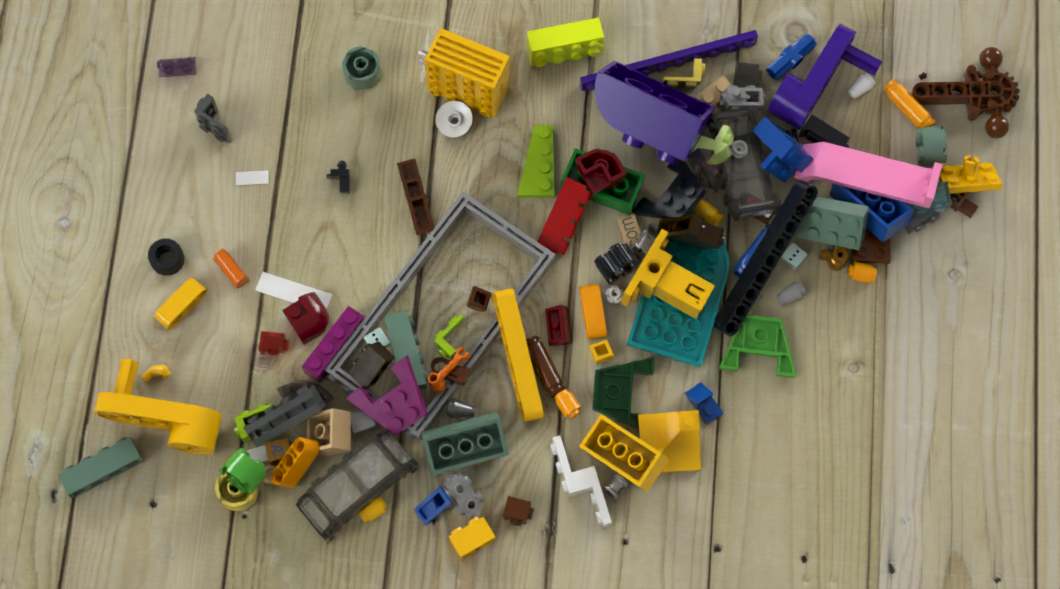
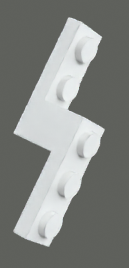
(580, 482)

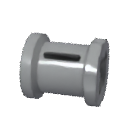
(616, 486)

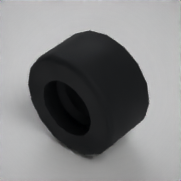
(158, 248)

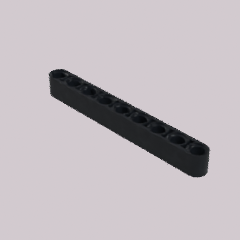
(765, 257)

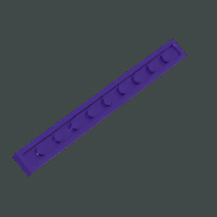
(680, 57)

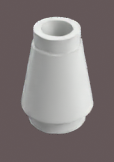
(861, 86)

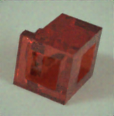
(273, 343)

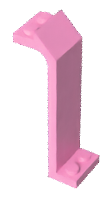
(871, 173)

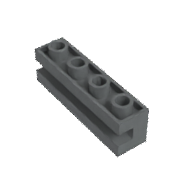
(284, 416)

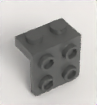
(205, 114)

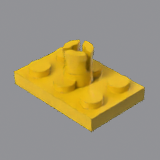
(970, 176)

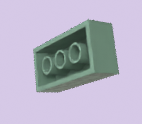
(835, 223)
(464, 443)

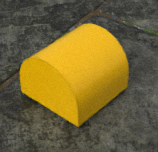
(601, 352)

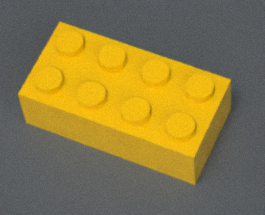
(624, 453)

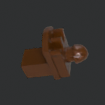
(962, 204)

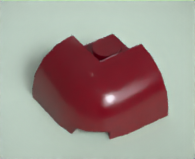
(600, 170)
(307, 317)

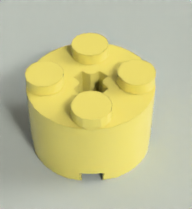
(231, 500)

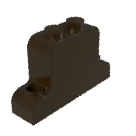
(693, 232)

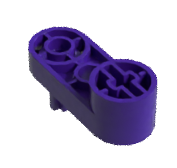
(797, 97)

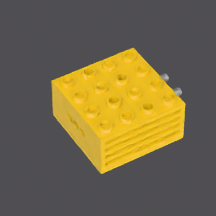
(466, 72)

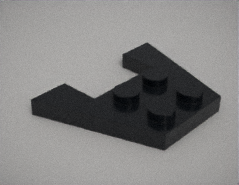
(679, 197)

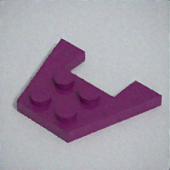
(397, 407)

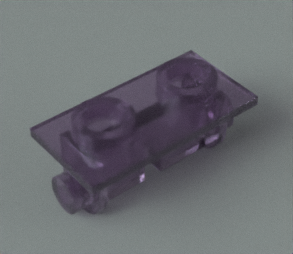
(177, 67)

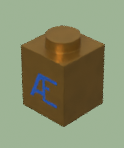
(277, 450)

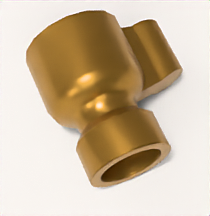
(836, 259)

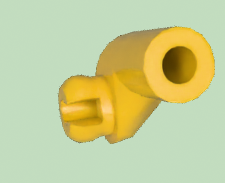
(156, 370)

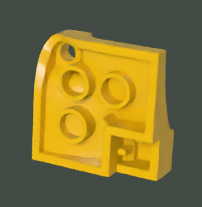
(674, 436)

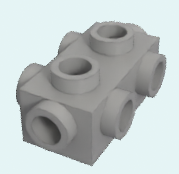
(736, 98)
(459, 490)

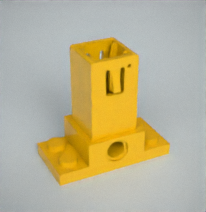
(667, 281)

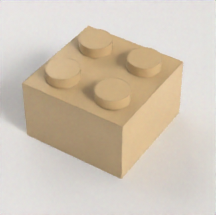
(331, 430)

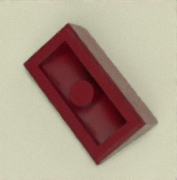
(558, 325)

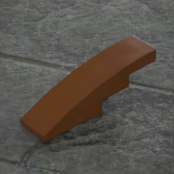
(415, 196)

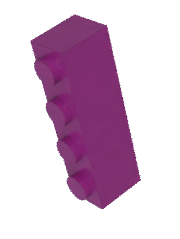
(332, 343)

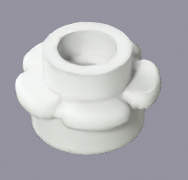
(742, 146)
(614, 299)

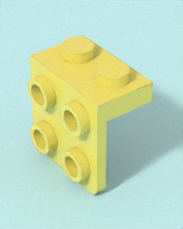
(691, 82)

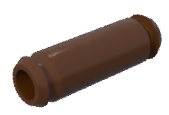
(544, 366)

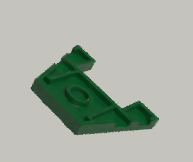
(614, 390)

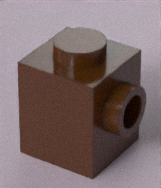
(517, 511)

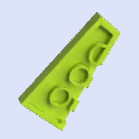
(538, 171)

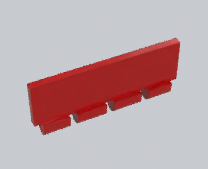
(563, 212)

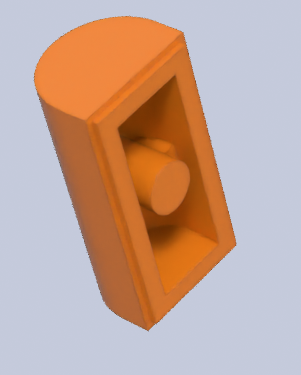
(230, 268)

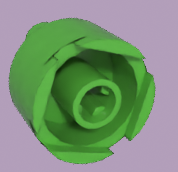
(243, 471)

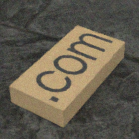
(629, 230)

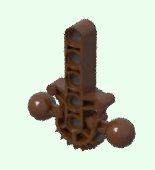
(1006, 89)

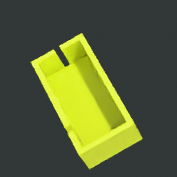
(565, 42)

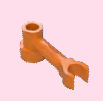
(436, 381)

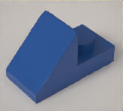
(702, 400)
(433, 506)

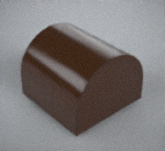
(478, 299)

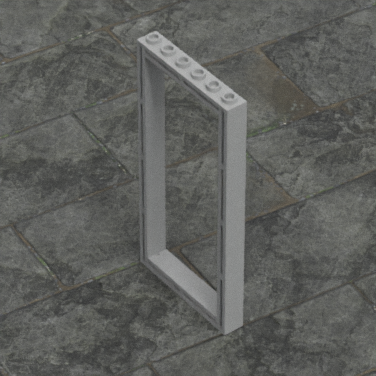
(488, 218)

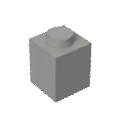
(361, 424)

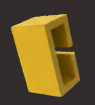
(471, 537)

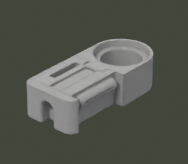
(645, 241)

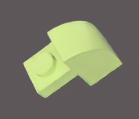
(719, 145)

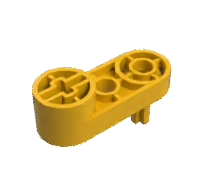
(190, 426)

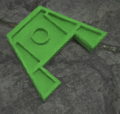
(760, 337)

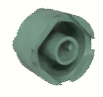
(361, 68)
(931, 145)

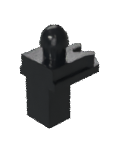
(342, 174)

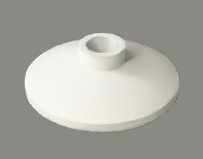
(447, 113)

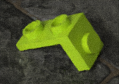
(445, 349)
(242, 418)

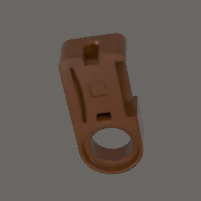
(457, 375)

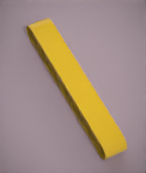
(517, 355)

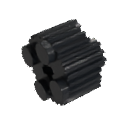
(616, 262)

